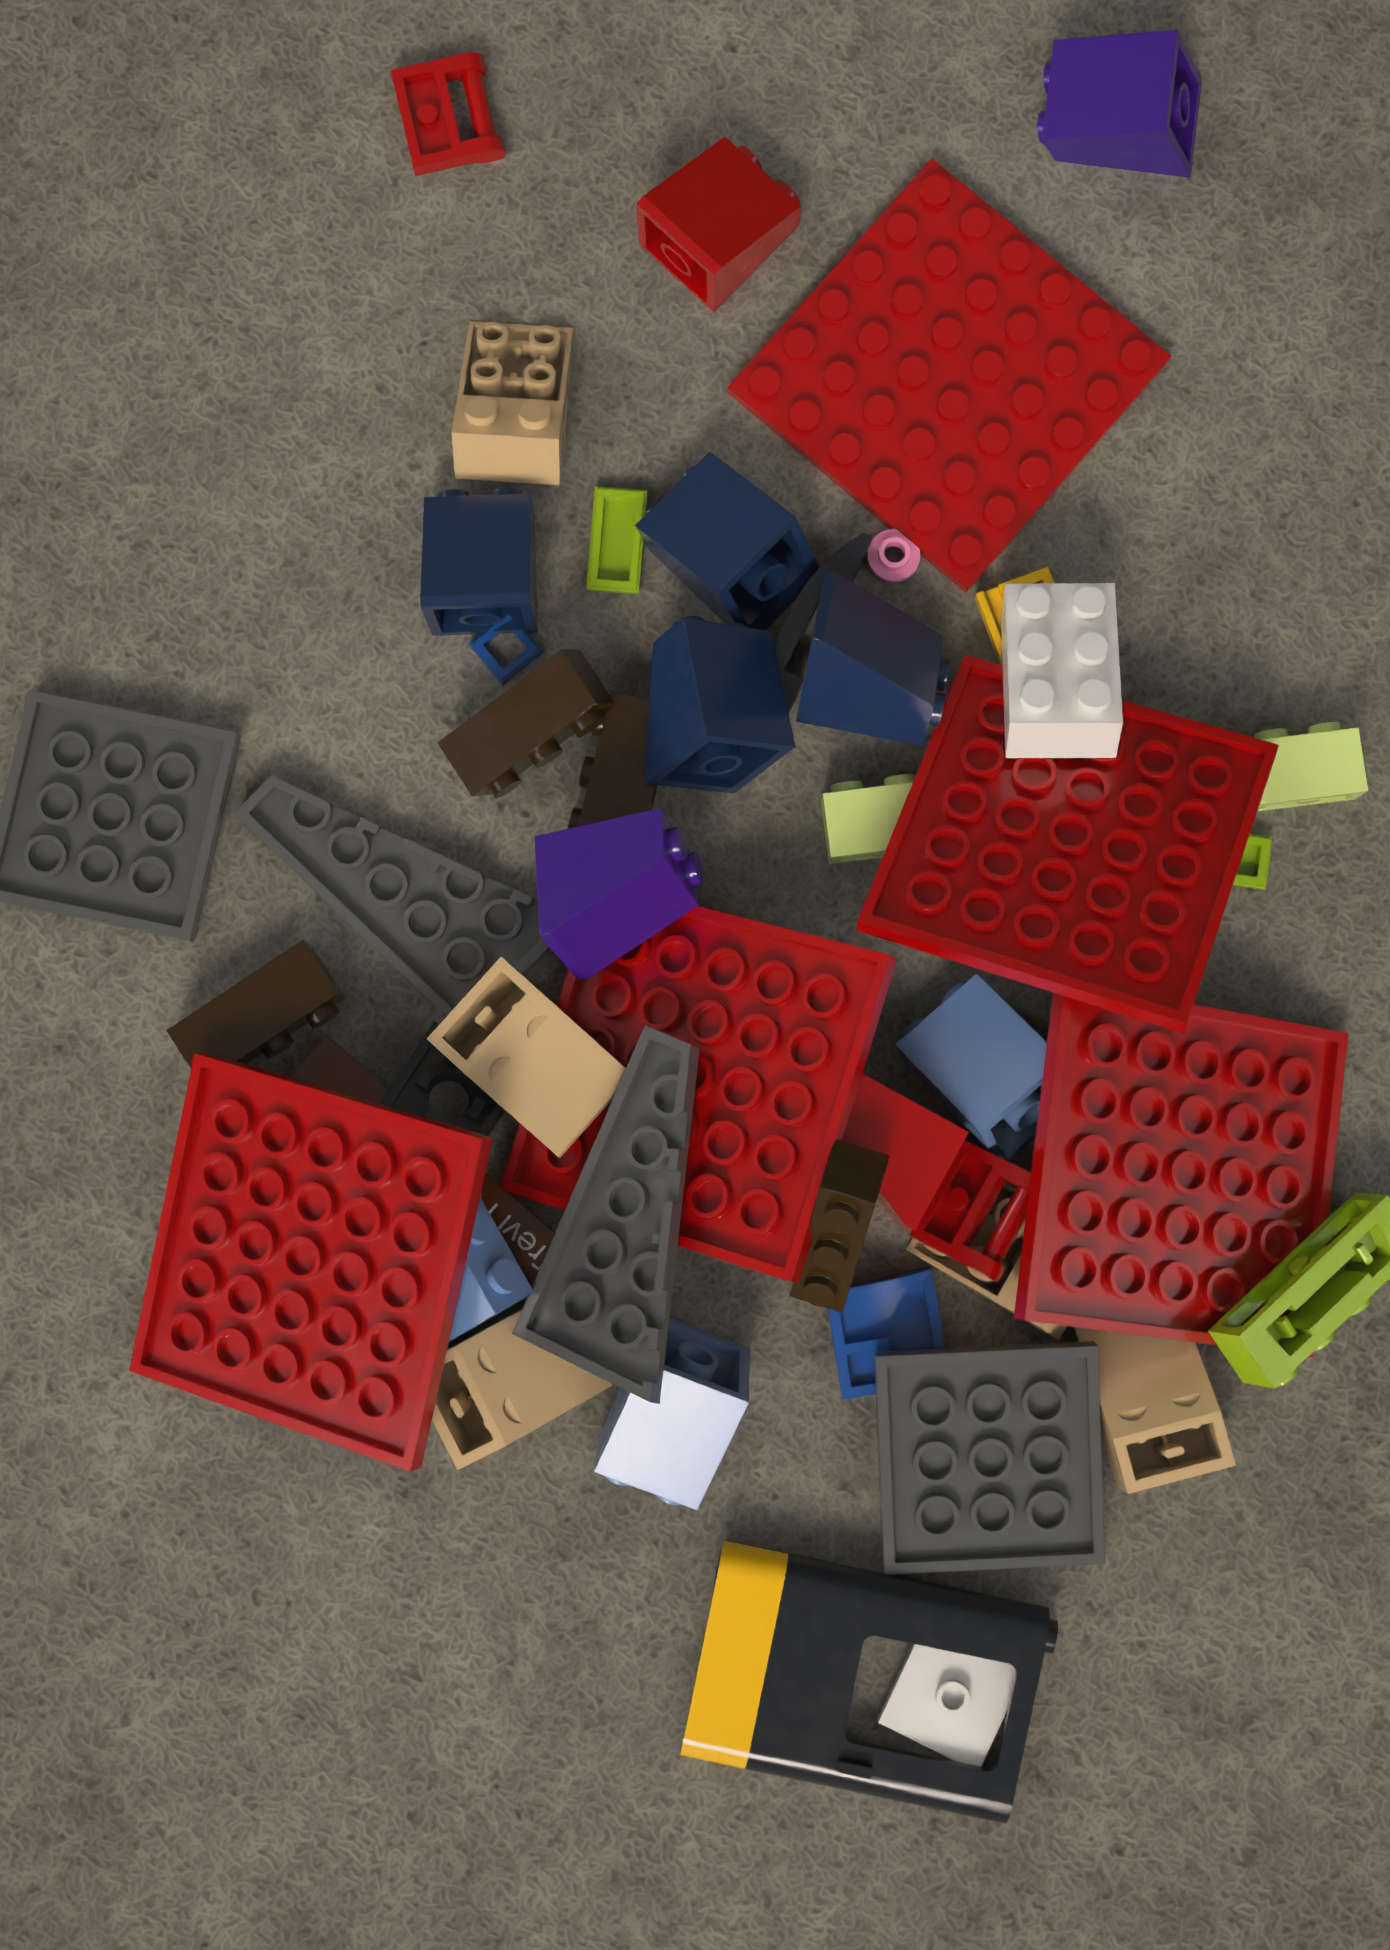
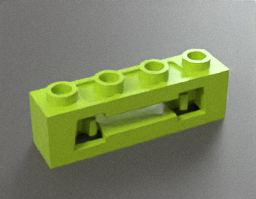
(1314, 1288)

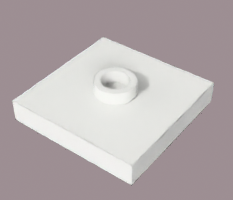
(949, 1702)

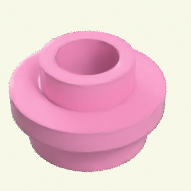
(892, 571)

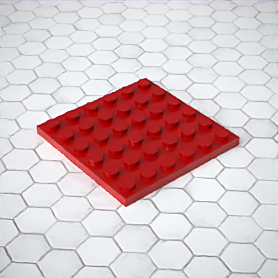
(949, 374)
(1071, 868)
(778, 1071)
(1174, 1165)
(310, 1258)

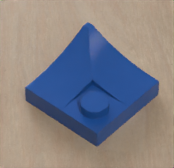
(883, 1316)

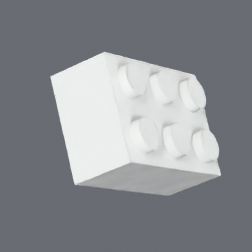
(1061, 670)

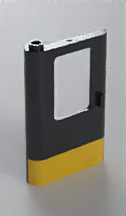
(786, 1664)

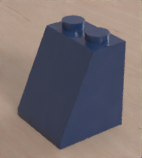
(729, 544)
(478, 562)
(871, 667)
(714, 707)

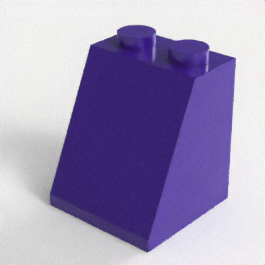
(1122, 102)
(612, 887)

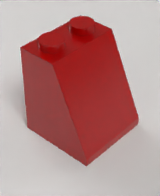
(717, 221)
(914, 1138)

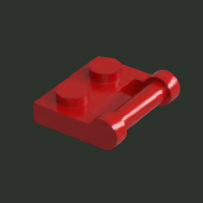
(431, 119)
(964, 1204)

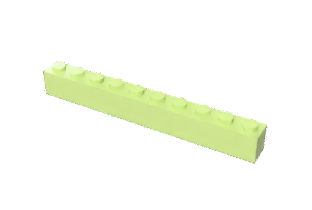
(1306, 771)

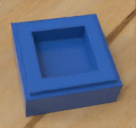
(517, 664)

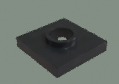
(426, 1070)

